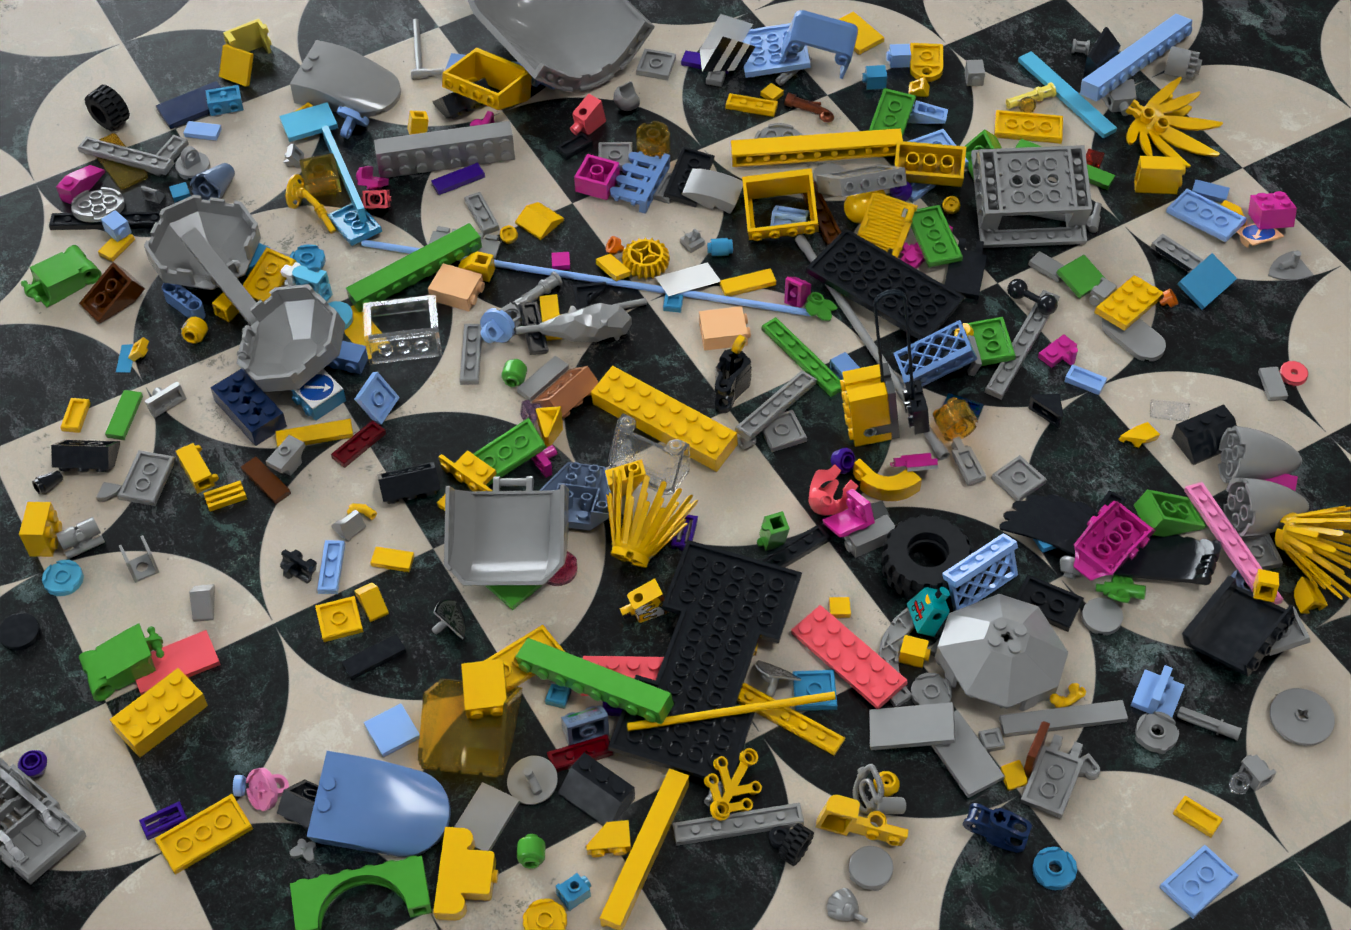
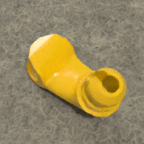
(1074, 695)

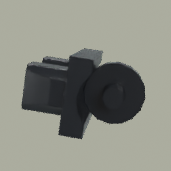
(295, 566)

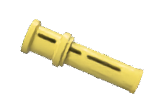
(1037, 94)

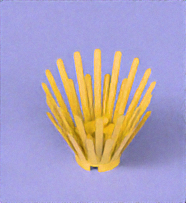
(648, 534)
(1308, 534)

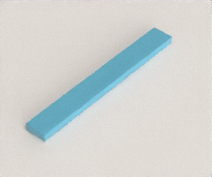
(1068, 95)
(344, 174)

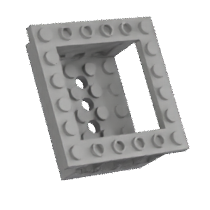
(1000, 197)

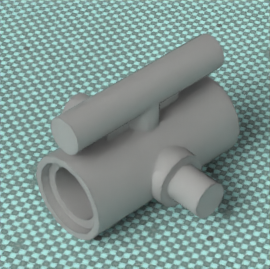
(80, 537)

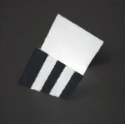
(725, 47)

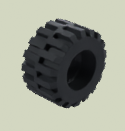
(107, 107)

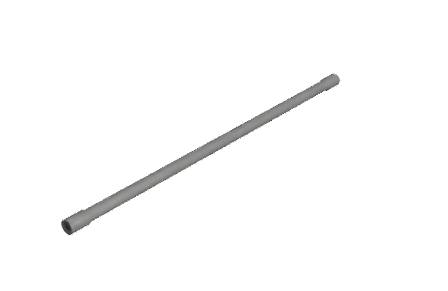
(805, 247)

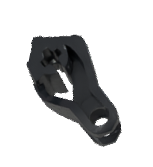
(732, 378)

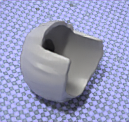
(626, 97)

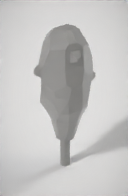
(585, 324)

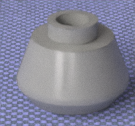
(1067, 567)

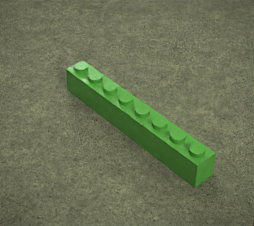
(414, 267)
(595, 681)

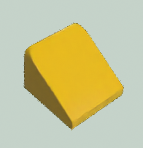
(919, 88)
(1014, 775)

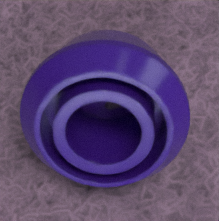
(902, 192)
(843, 459)
(33, 763)

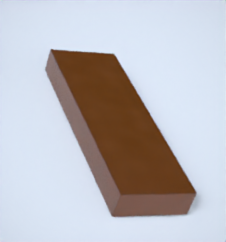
(265, 480)

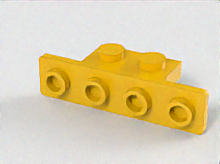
(469, 470)

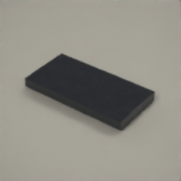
(687, 160)

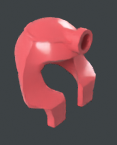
(822, 499)

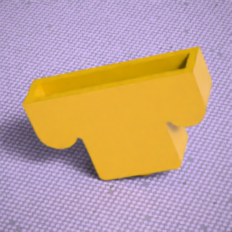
(462, 874)

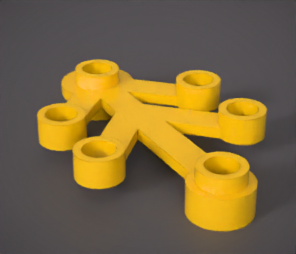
(731, 786)

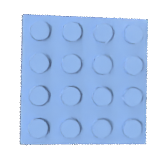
(767, 53)

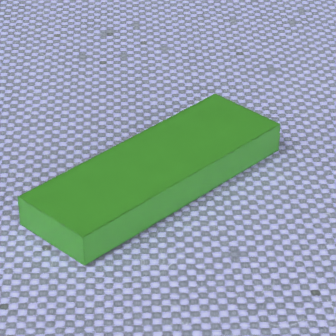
(124, 415)

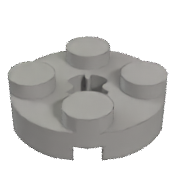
(1153, 742)

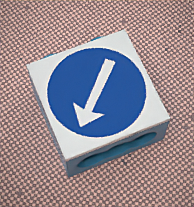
(319, 395)

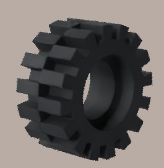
(796, 844)

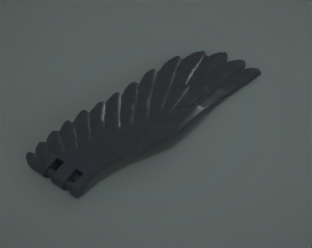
(1163, 558)

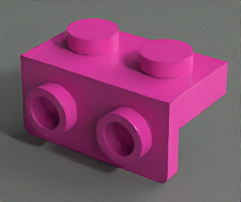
(365, 178)

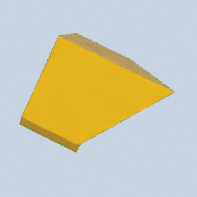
(549, 423)

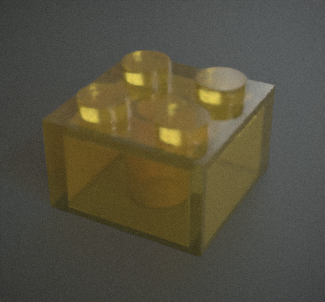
(320, 175)

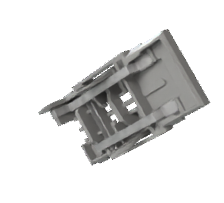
(42, 832)

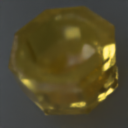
(1027, 105)

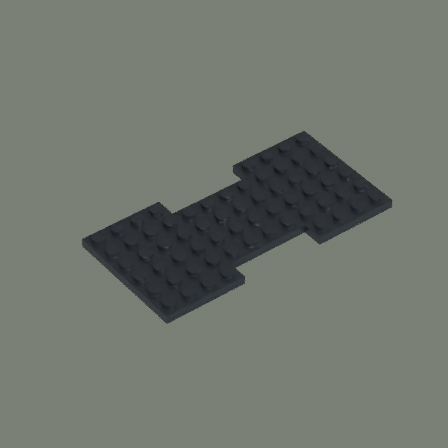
(723, 612)

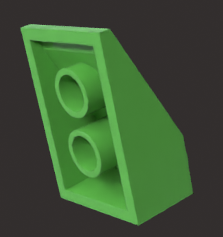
(1168, 513)

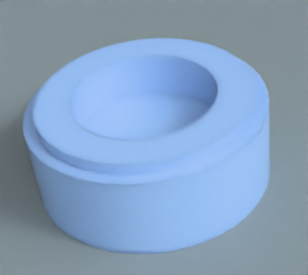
(239, 785)

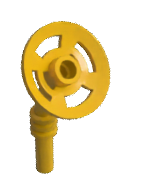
(299, 192)

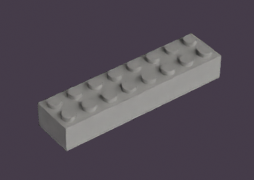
(444, 149)

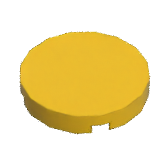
(545, 915)

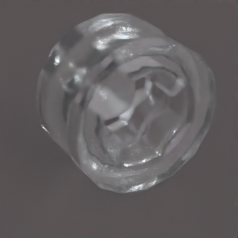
(1245, 785)

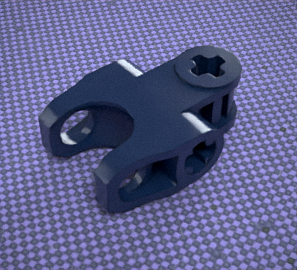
(997, 826)

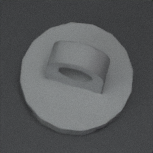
(191, 163)

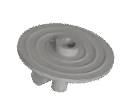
(532, 780)

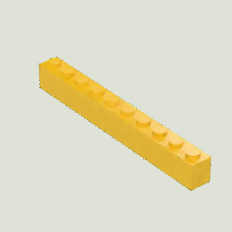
(815, 147)

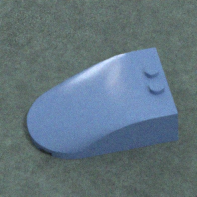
(377, 807)

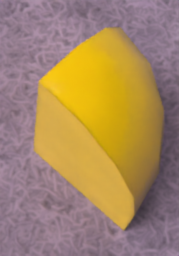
(1308, 596)

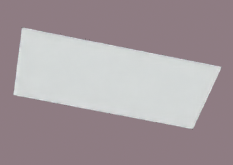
(688, 279)

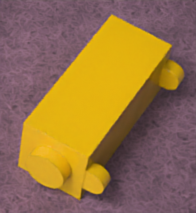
(196, 468)

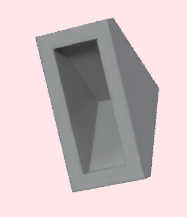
(202, 602)

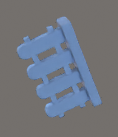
(648, 188)

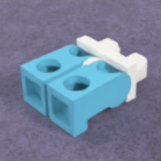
(301, 275)

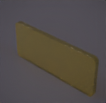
(121, 173)

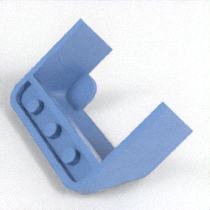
(823, 34)

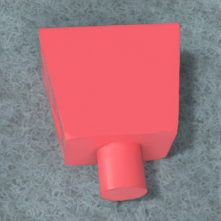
(588, 116)

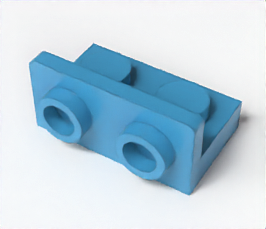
(224, 100)

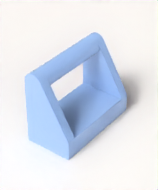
(788, 215)

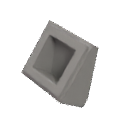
(152, 194)

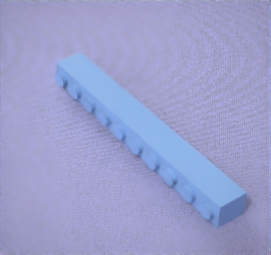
(1135, 57)

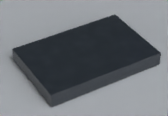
(1055, 603)

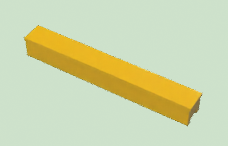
(645, 850)

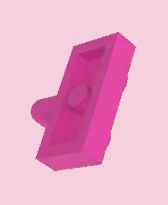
(1059, 350)

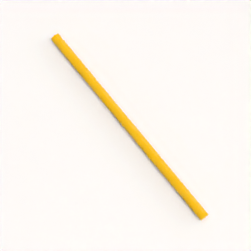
(734, 710)

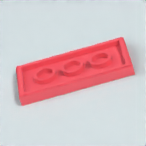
(190, 655)

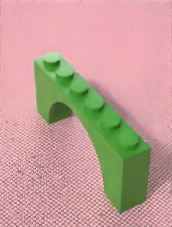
(404, 877)

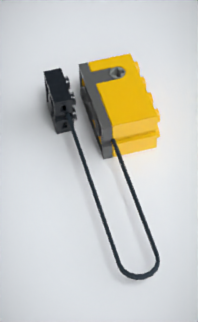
(871, 395)

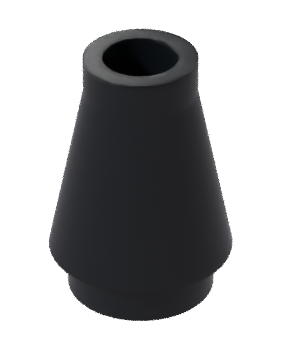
(46, 482)

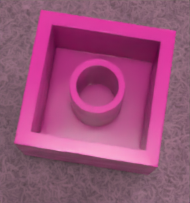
(596, 176)
(1272, 210)

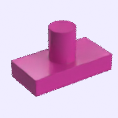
(542, 462)

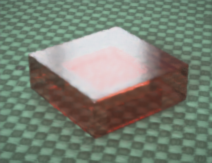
(1094, 158)

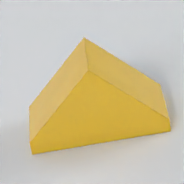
(371, 601)

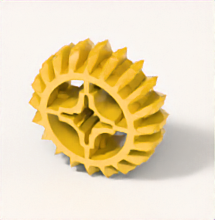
(646, 258)

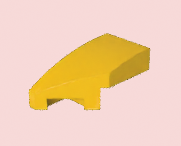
(1140, 434)

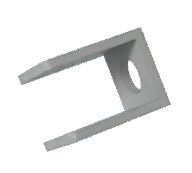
(146, 558)

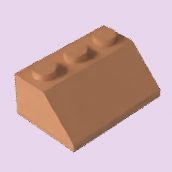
(568, 390)

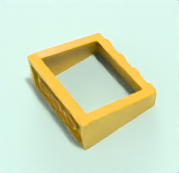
(499, 73)
(778, 185)

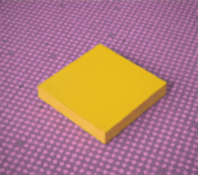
(236, 65)
(339, 619)

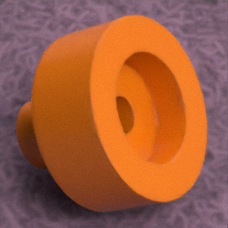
(614, 245)
(1169, 298)

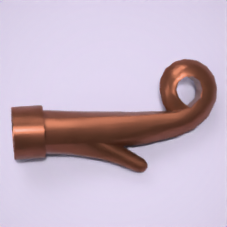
(811, 106)

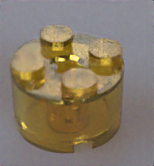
(653, 139)
(955, 419)

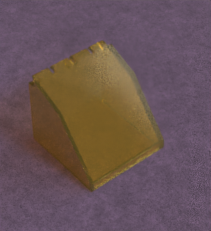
(461, 742)

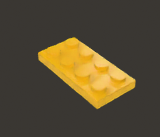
(1129, 302)

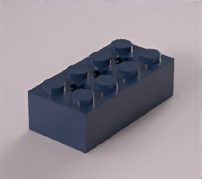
(248, 407)

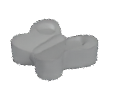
(304, 850)

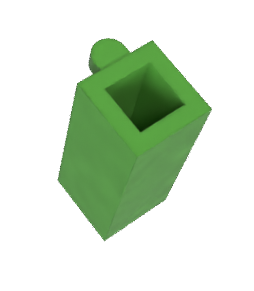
(773, 531)

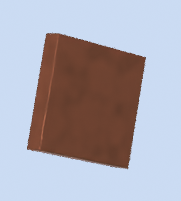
(1036, 748)

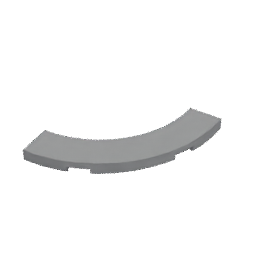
(891, 646)

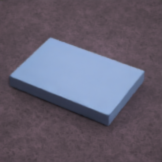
(1199, 881)

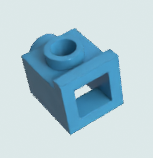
(573, 897)

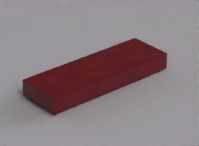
(358, 444)
(566, 756)

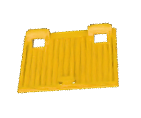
(884, 222)

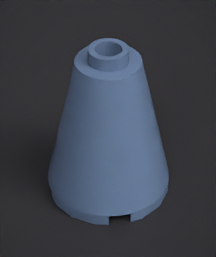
(212, 181)

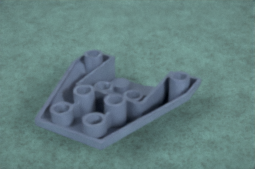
(586, 493)

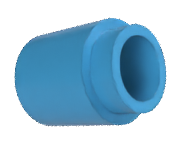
(720, 247)

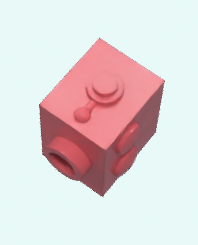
(370, 202)

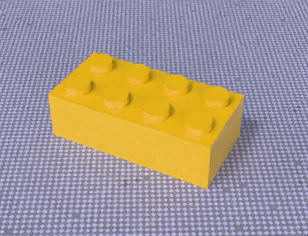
(931, 163)
(158, 712)

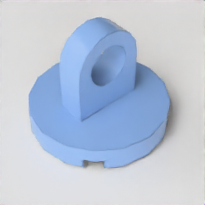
(351, 119)
(496, 326)

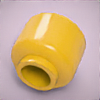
(194, 330)

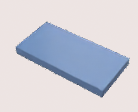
(1206, 215)

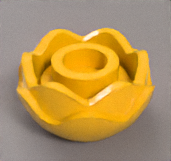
(893, 783)

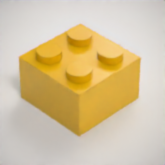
(40, 529)

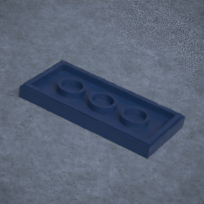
(186, 106)

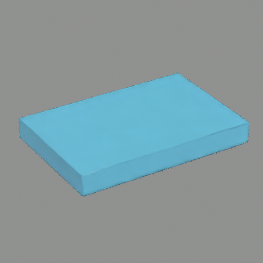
(308, 121)

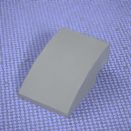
(713, 189)

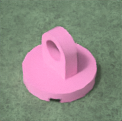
(263, 788)

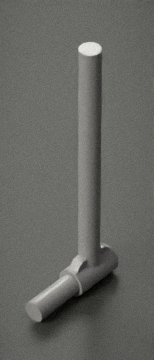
(420, 72)
(1092, 223)

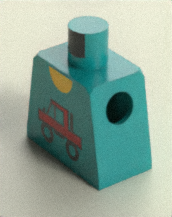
(929, 610)

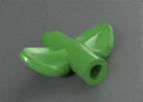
(1122, 589)

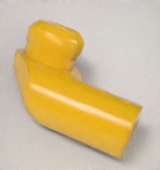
(362, 508)

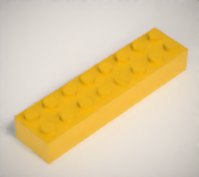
(664, 417)

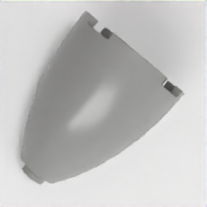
(1255, 455)
(1259, 505)

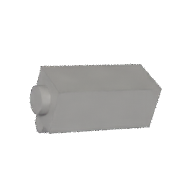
(870, 538)

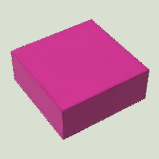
(561, 261)

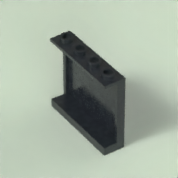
(1237, 627)

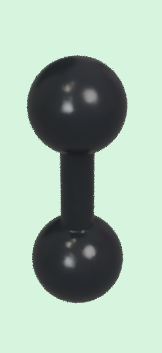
(1046, 304)

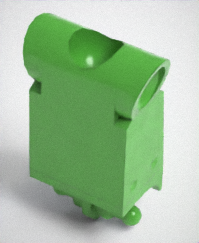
(61, 276)
(120, 661)

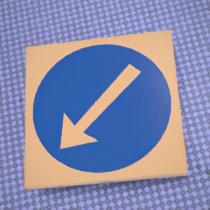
(1252, 235)

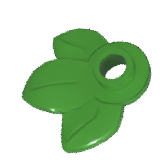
(819, 306)

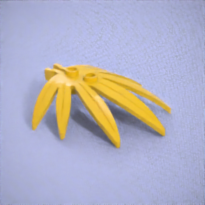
(1152, 122)

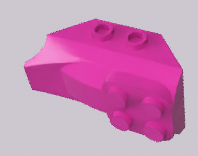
(1110, 541)

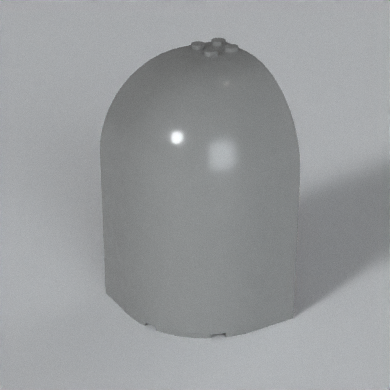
(567, 40)

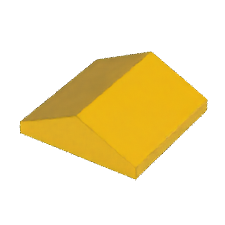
(538, 220)

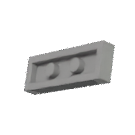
(1176, 253)

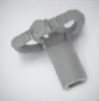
(886, 805)

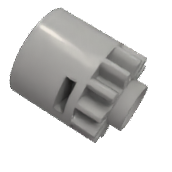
(1183, 63)

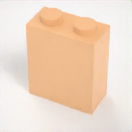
(456, 287)
(722, 327)

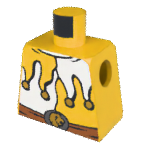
(645, 602)

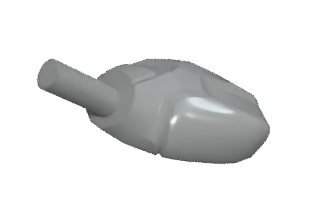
(844, 906)

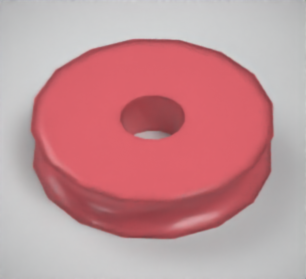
(1294, 379)

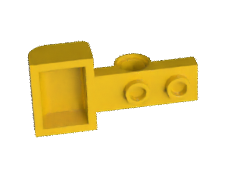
(842, 817)

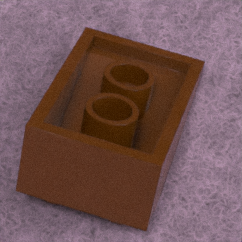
(111, 293)

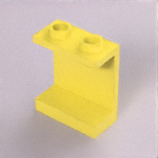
(249, 36)

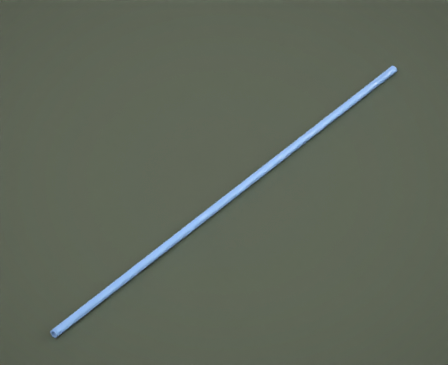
(609, 281)

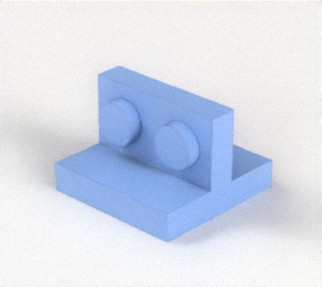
(1157, 692)

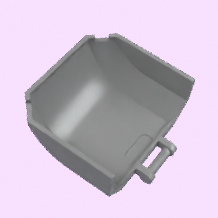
(506, 534)

